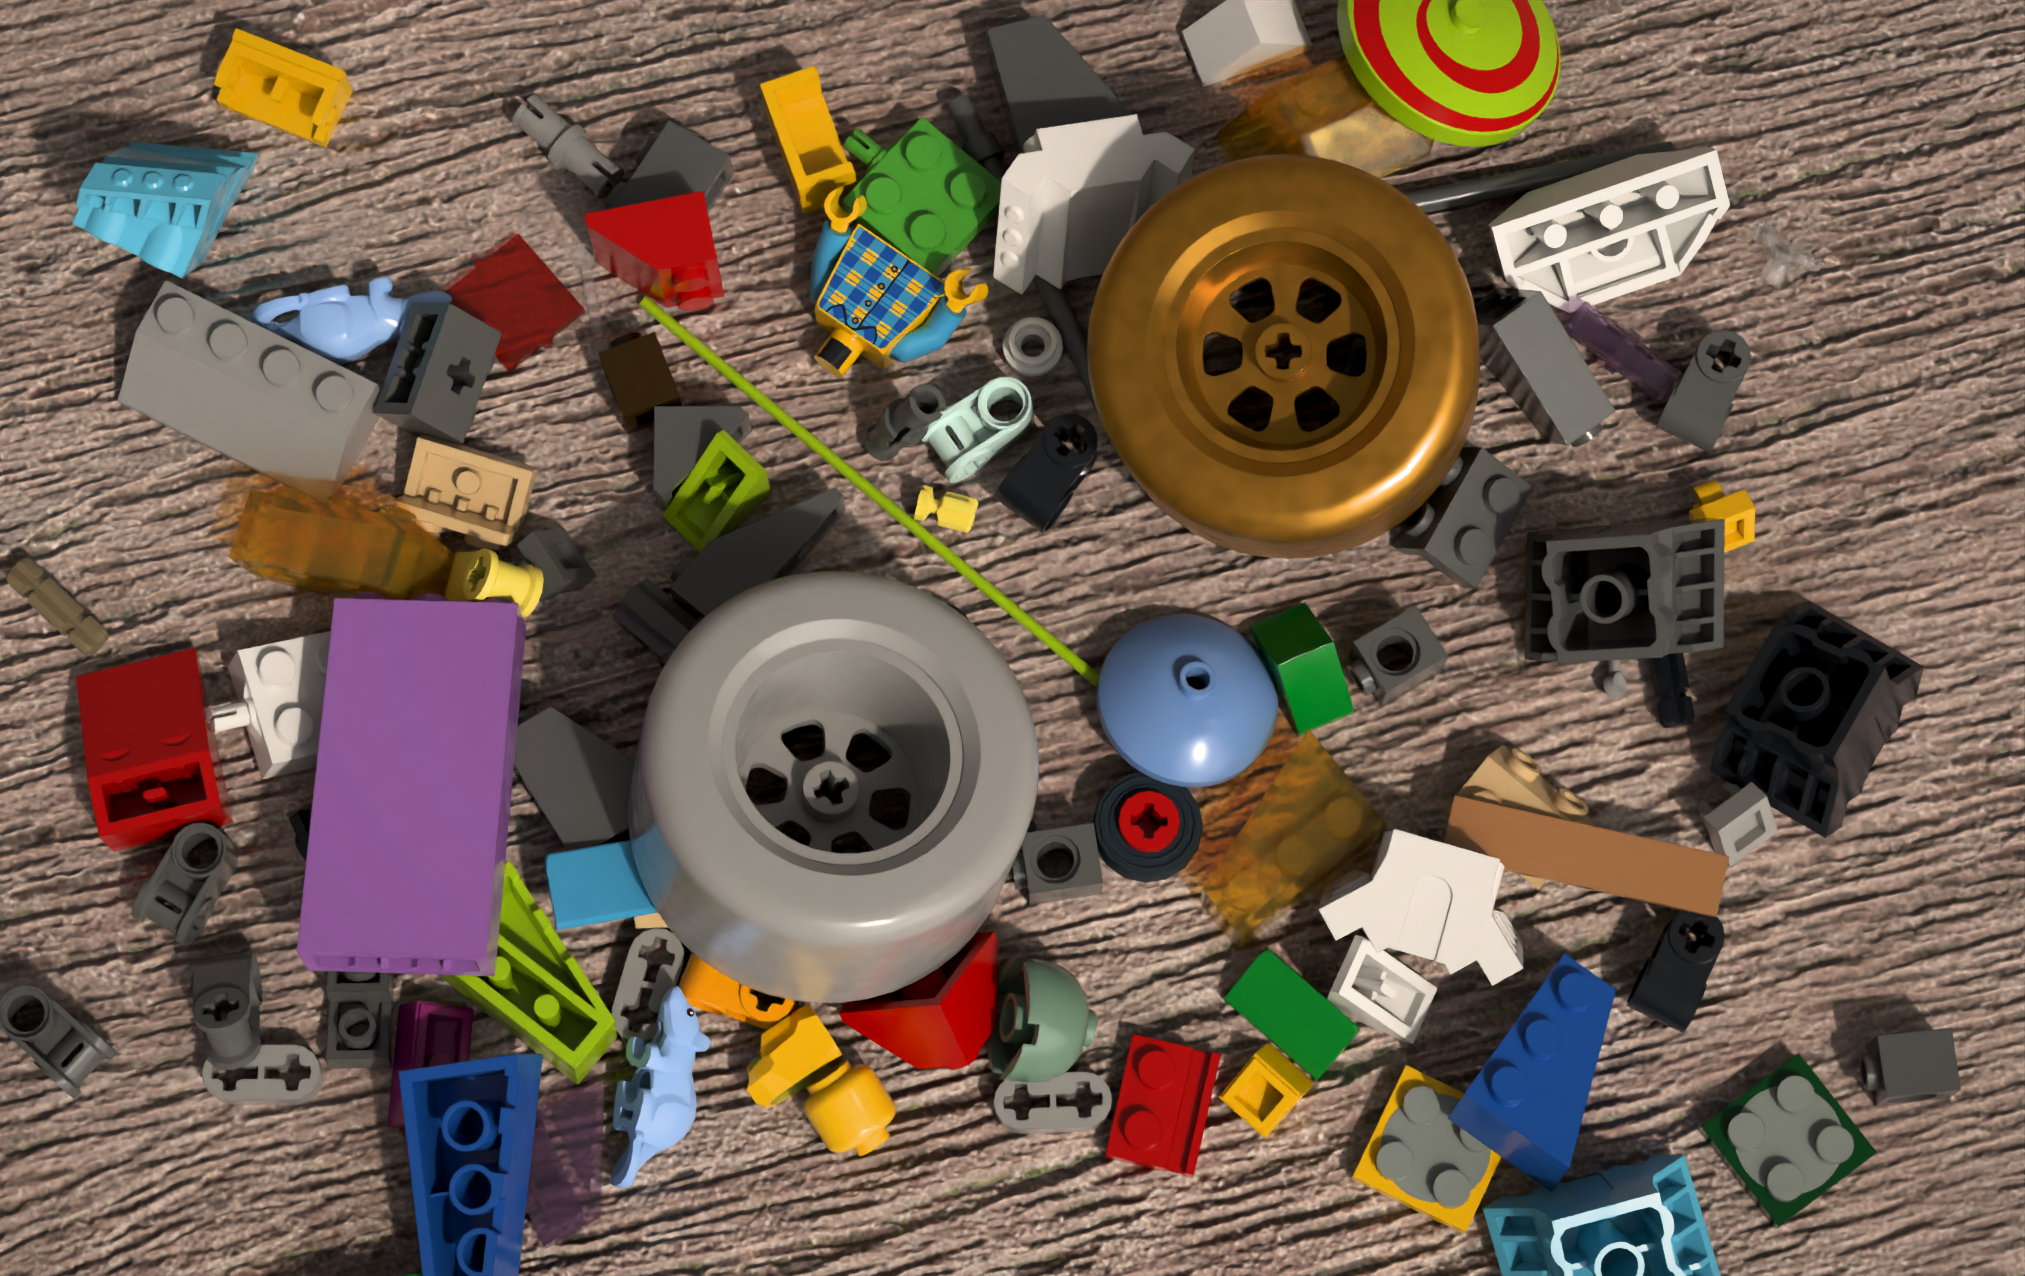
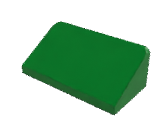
(1291, 1014)

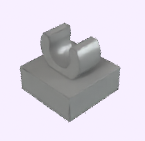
(1739, 822)

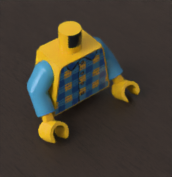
(877, 297)

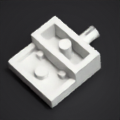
(278, 702)

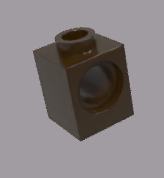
(638, 378)

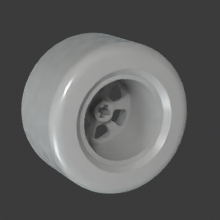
(853, 661)

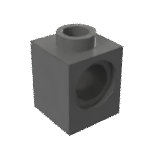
(1412, 636)
(1074, 841)
(1910, 1067)

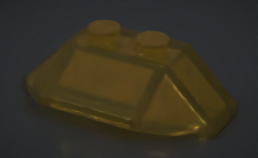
(1324, 117)

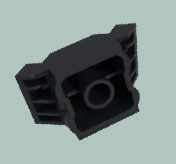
(1814, 716)

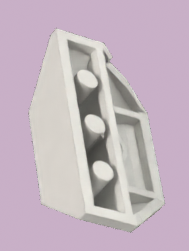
(1611, 227)

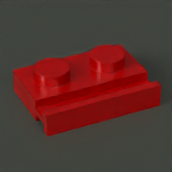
(1162, 1106)

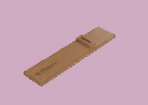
(1590, 856)

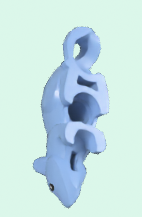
(343, 324)
(661, 1097)

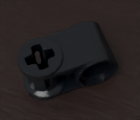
(1045, 480)
(1673, 977)

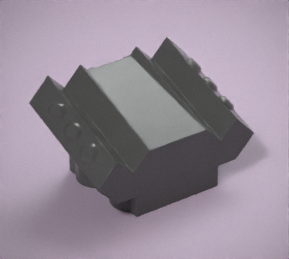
(1625, 591)

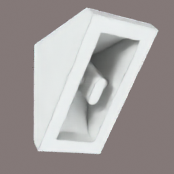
(1244, 37)
(1381, 991)

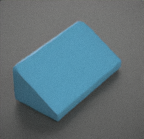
(595, 885)

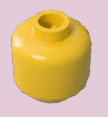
(849, 1108)

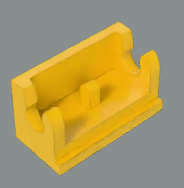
(282, 88)

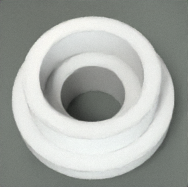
(1038, 330)

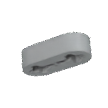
(635, 977)
(265, 1090)
(1054, 1118)

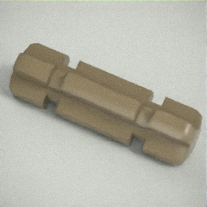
(57, 606)

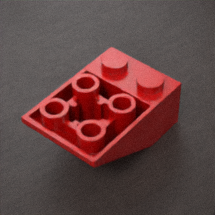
(150, 750)

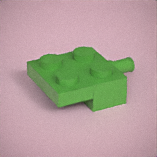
(923, 194)

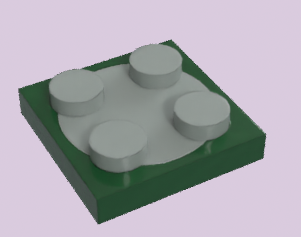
(1787, 1141)

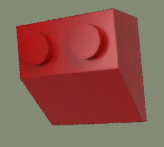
(660, 249)

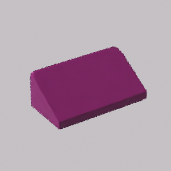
(427, 1037)

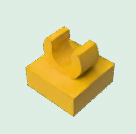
(1735, 509)

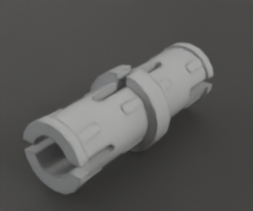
(567, 146)

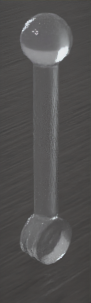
(584, 259)

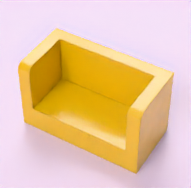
(807, 138)

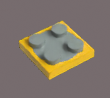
(1425, 1156)

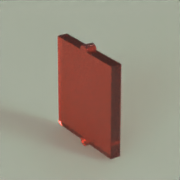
(519, 299)

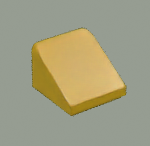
(1266, 1089)

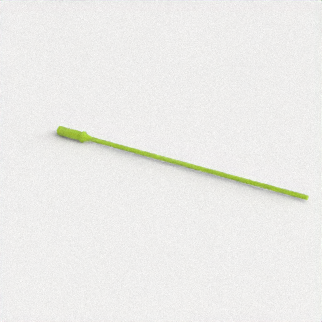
(870, 490)

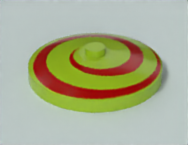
(1454, 66)

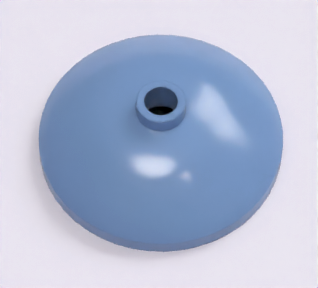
(1181, 731)

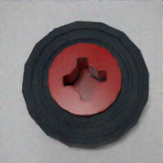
(1144, 849)

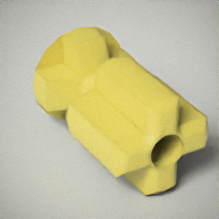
(951, 511)

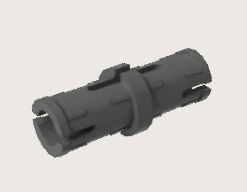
(904, 422)

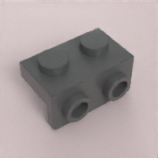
(1465, 517)

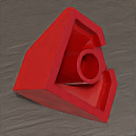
(940, 1016)

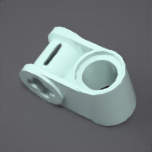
(976, 430)

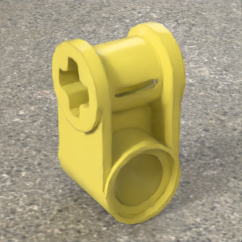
(483, 575)

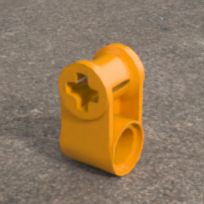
(725, 997)

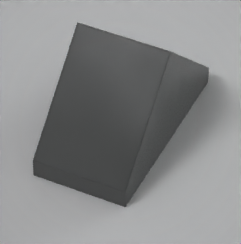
(683, 437)

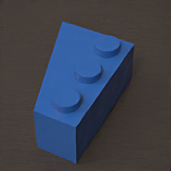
(1540, 1076)

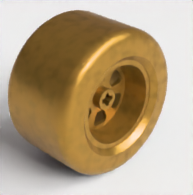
(1397, 422)

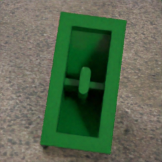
(1303, 668)

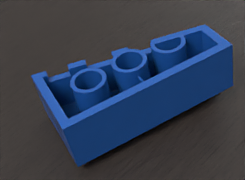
(471, 1161)

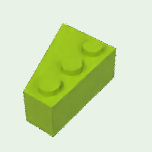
(540, 988)

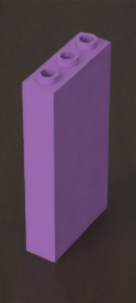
(413, 786)

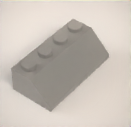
(248, 393)

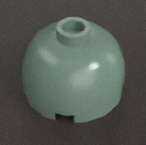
(1040, 1021)

